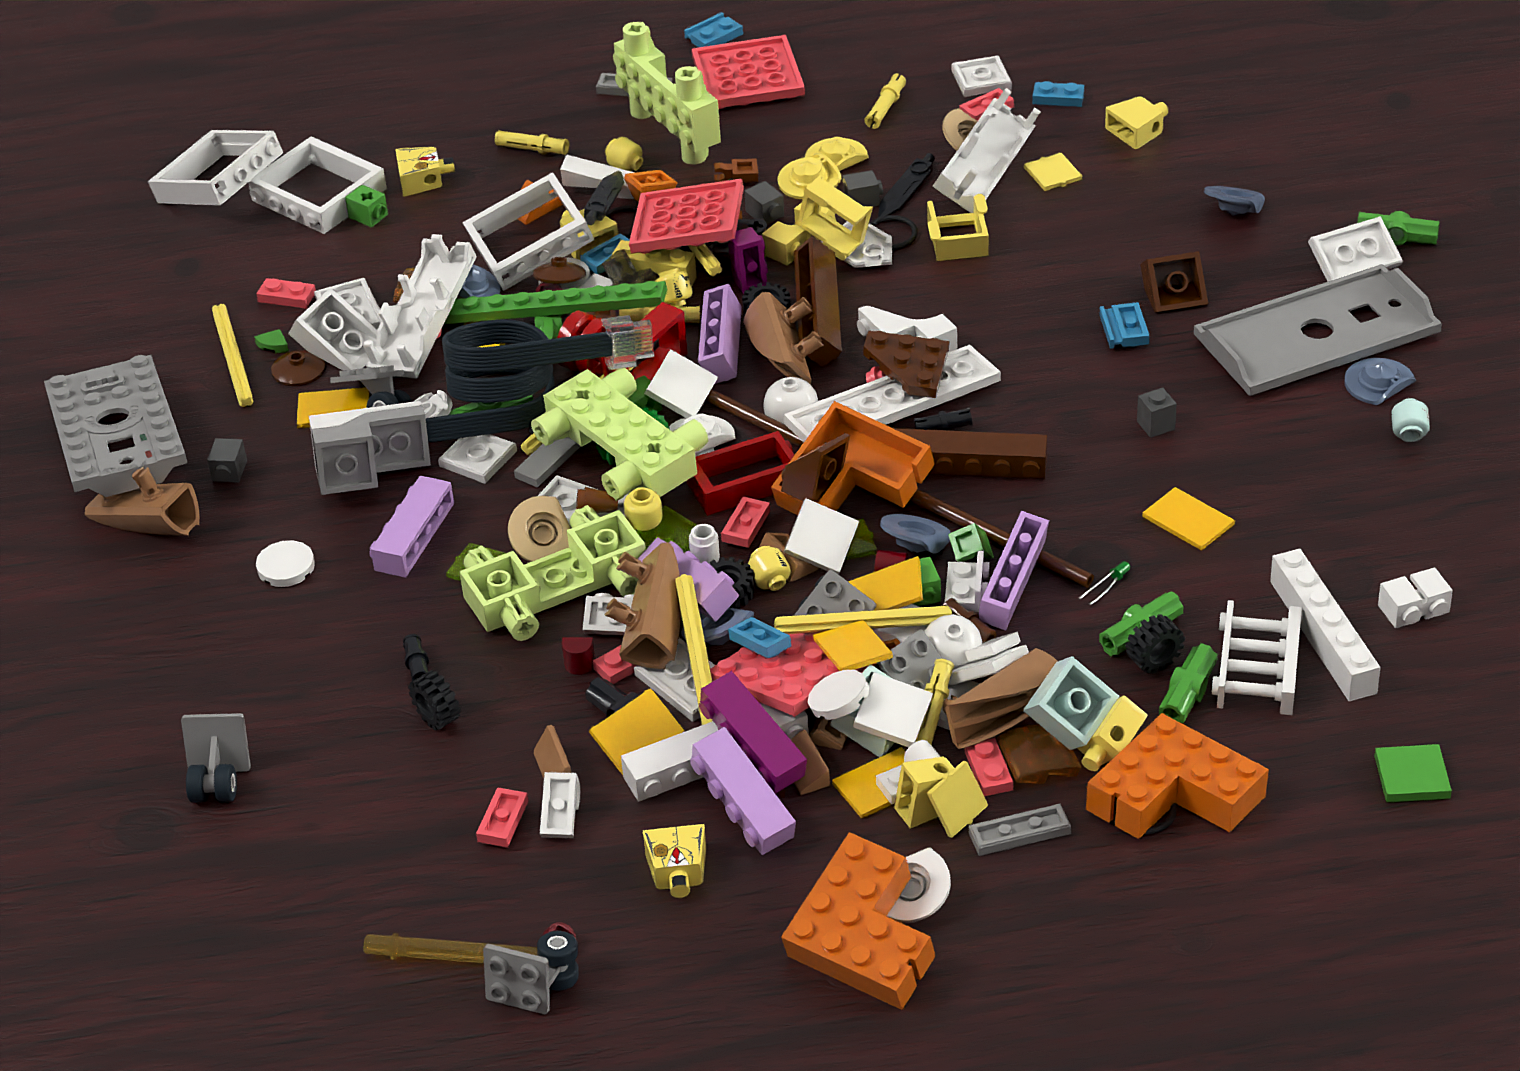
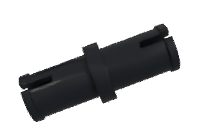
(944, 420)
(415, 658)

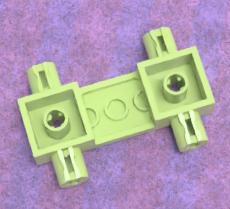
(681, 107)
(642, 447)
(511, 593)

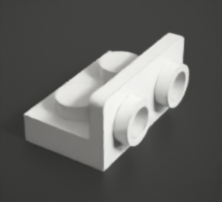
(966, 582)
(594, 616)

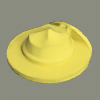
(840, 151)
(803, 171)

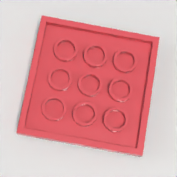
(749, 71)
(686, 216)
(783, 679)

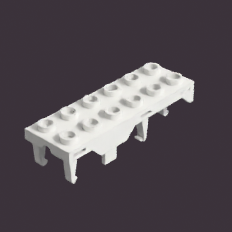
(985, 153)
(427, 298)

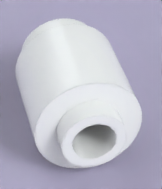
(704, 543)

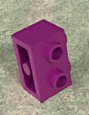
(747, 259)

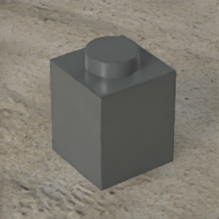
(863, 188)
(764, 202)
(1156, 412)
(227, 460)

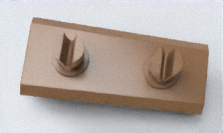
(776, 337)
(148, 510)
(655, 609)
(997, 701)

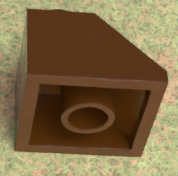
(1174, 281)
(816, 470)

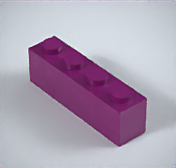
(754, 730)

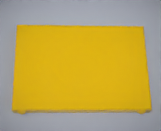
(328, 402)
(1188, 518)
(893, 586)
(852, 646)
(635, 726)
(860, 785)

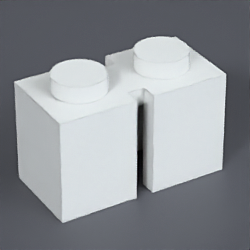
(1406, 605)

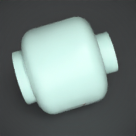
(1410, 420)

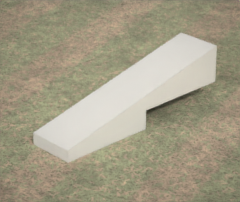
(586, 173)

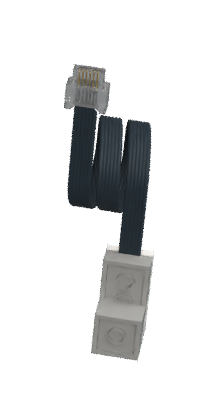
(365, 441)

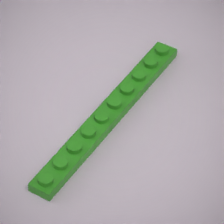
(557, 302)

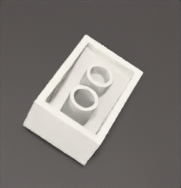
(334, 332)

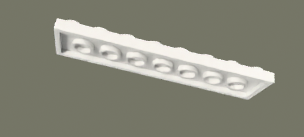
(888, 402)

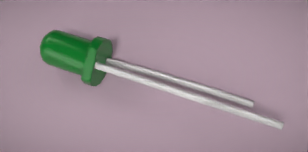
(1116, 573)

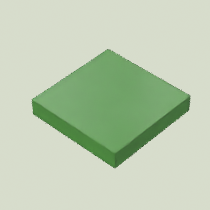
(1412, 773)

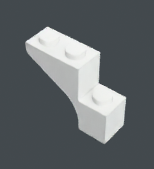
(879, 320)

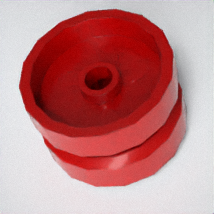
(580, 324)

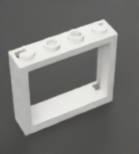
(176, 181)
(265, 185)
(557, 244)

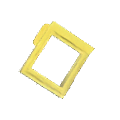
(825, 228)
(960, 245)

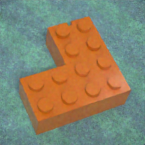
(875, 460)
(1180, 767)
(847, 929)

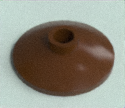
(559, 271)
(297, 368)

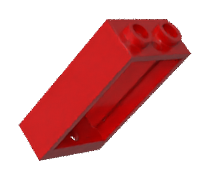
(670, 329)
(732, 457)

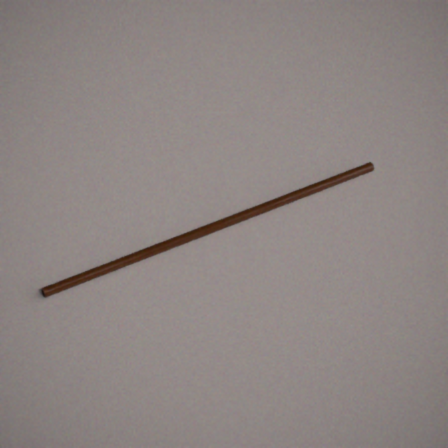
(919, 497)

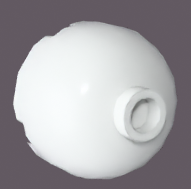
(788, 396)
(952, 637)

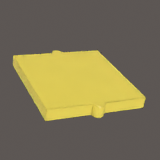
(1052, 171)
(957, 799)

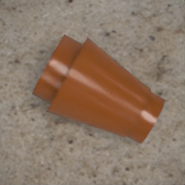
(596, 499)

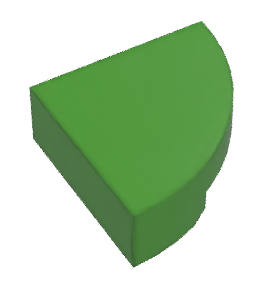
(272, 340)

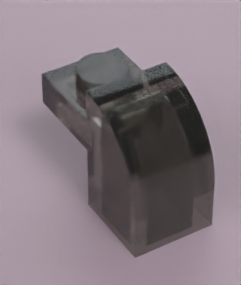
(621, 270)

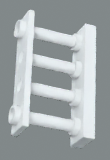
(1284, 670)

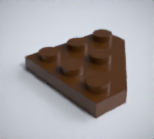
(909, 359)

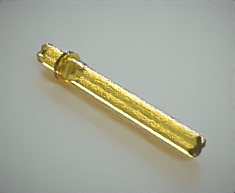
(431, 948)

